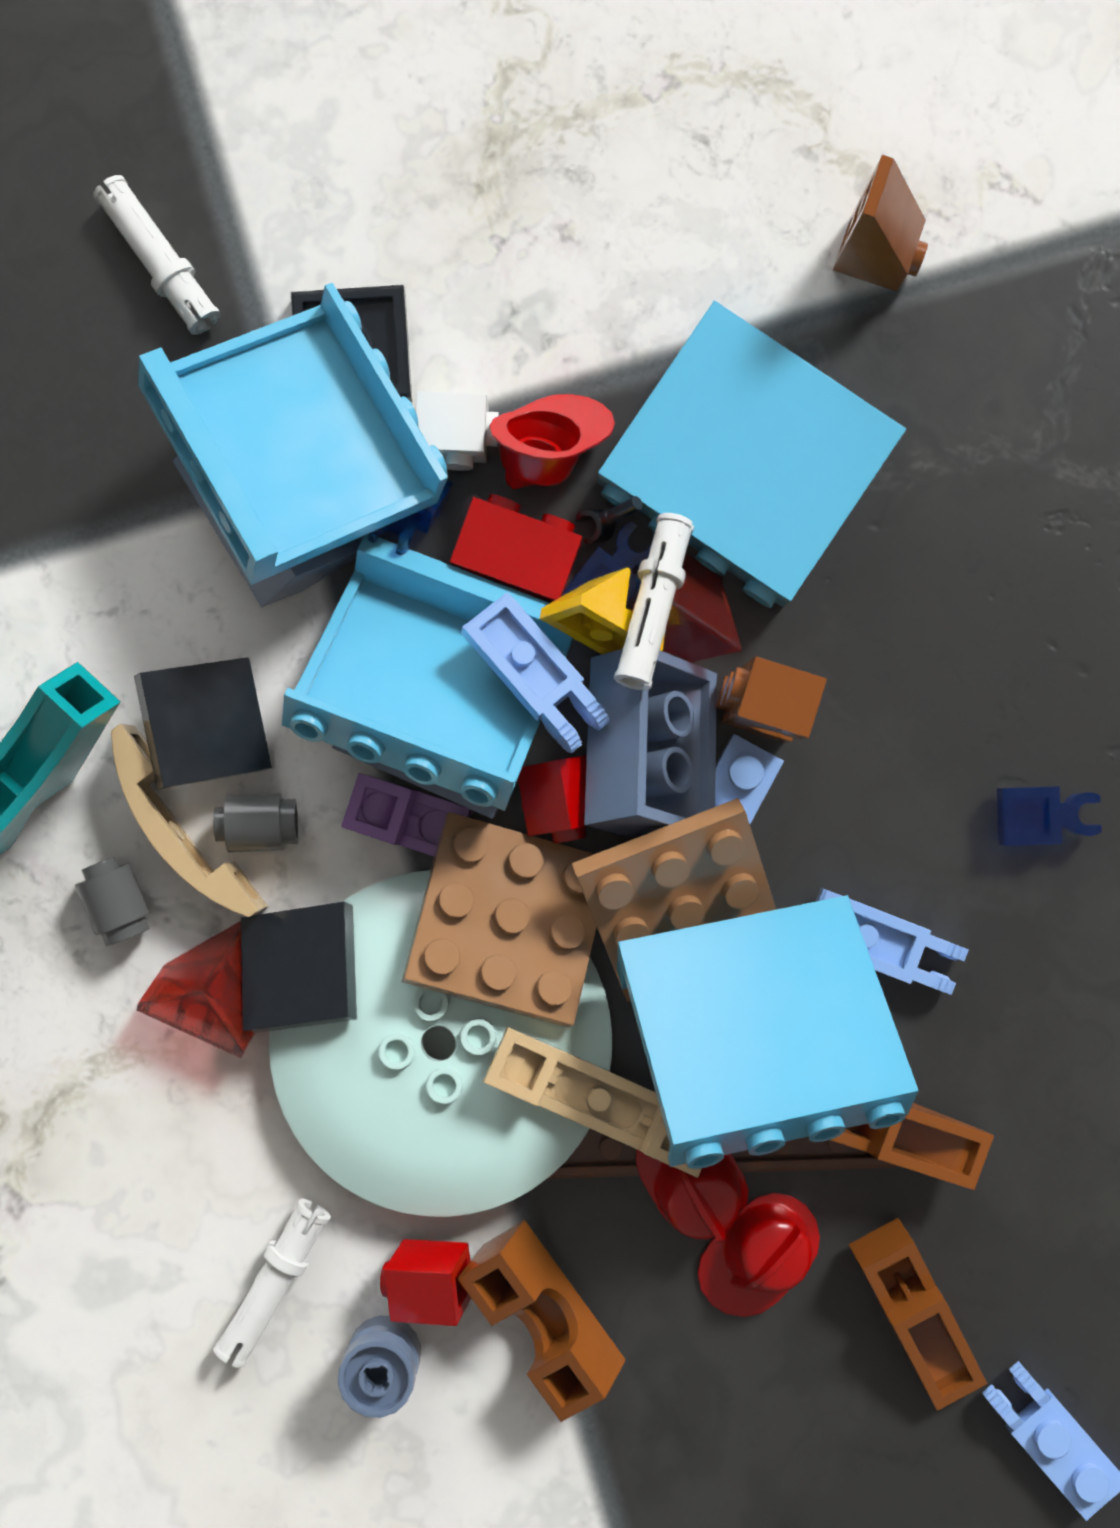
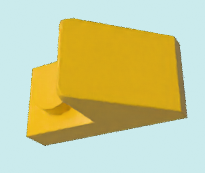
(594, 612)

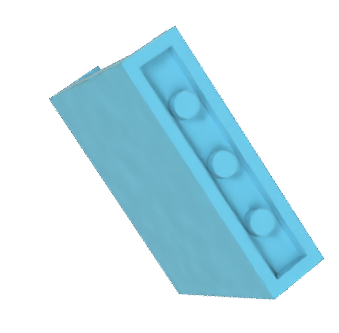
(294, 436)
(751, 453)
(407, 686)
(765, 1031)

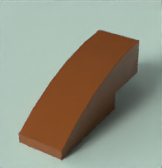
(926, 1144)
(918, 1313)

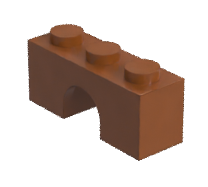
(770, 700)
(572, 1351)

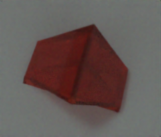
(700, 617)
(203, 993)

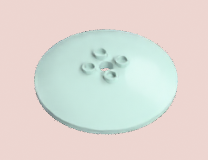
(414, 1126)

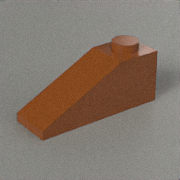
(883, 231)

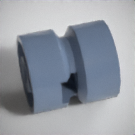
(379, 1367)

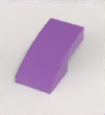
(398, 814)

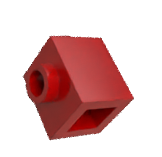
(555, 798)
(424, 1282)

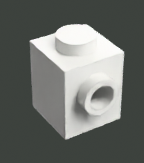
(456, 426)

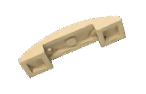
(134, 769)
(581, 1093)

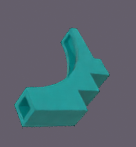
(49, 744)

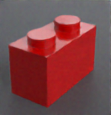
(517, 548)

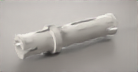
(171, 275)
(659, 579)
(283, 1262)

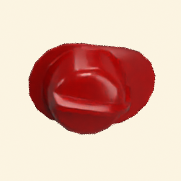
(548, 436)
(694, 1205)
(761, 1257)

